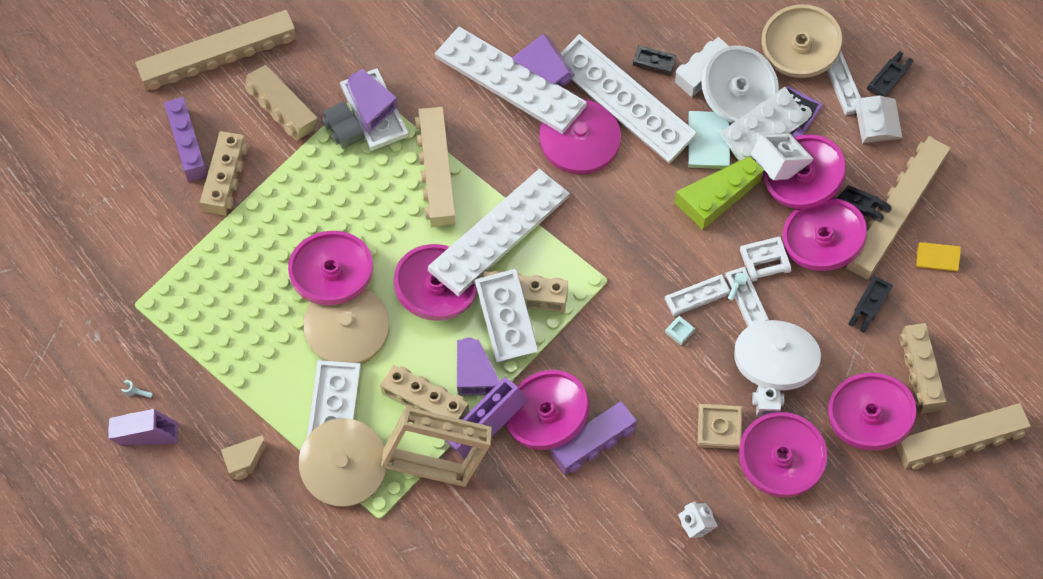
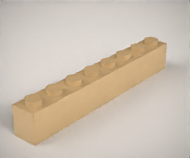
(216, 50)
(903, 201)

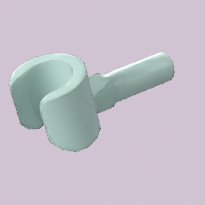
(740, 278)
(133, 390)

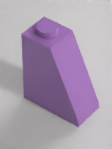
(545, 60)
(370, 99)
(474, 369)
(143, 429)

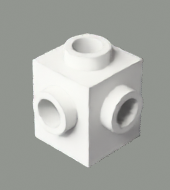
(767, 400)
(697, 519)

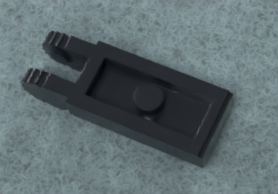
(889, 76)
(865, 202)
(871, 302)

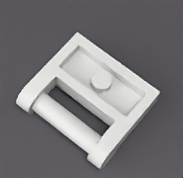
(765, 252)

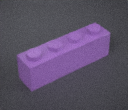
(185, 139)
(493, 410)
(594, 437)

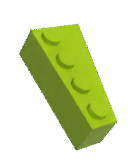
(718, 192)

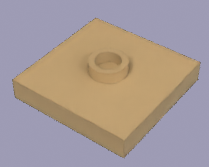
(719, 426)

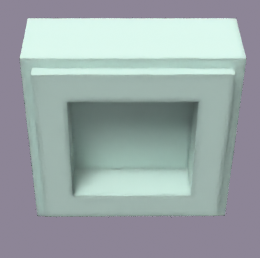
(680, 330)

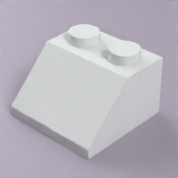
(878, 119)
(780, 155)

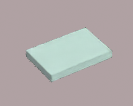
(708, 147)

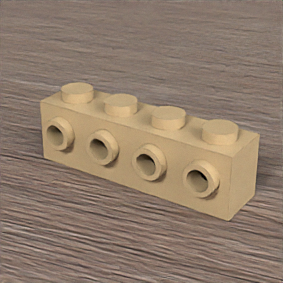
(280, 102)
(223, 173)
(542, 292)
(922, 368)
(421, 395)

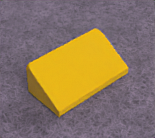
(938, 256)

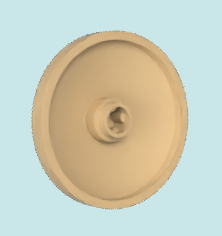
(801, 41)
(347, 330)
(342, 462)

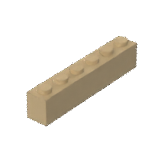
(436, 166)
(963, 436)

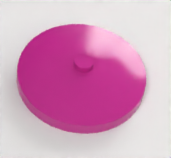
(587, 143)
(816, 181)
(825, 235)
(330, 267)
(424, 293)
(872, 411)
(553, 412)
(782, 454)

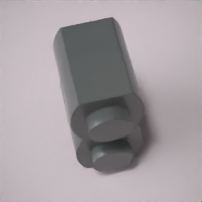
(343, 125)

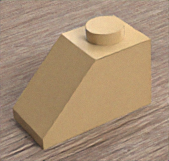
(243, 457)

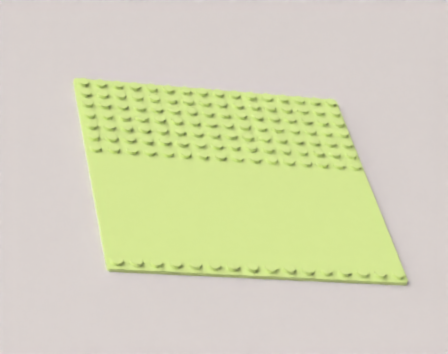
(244, 320)

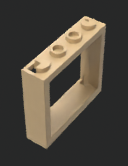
(438, 427)

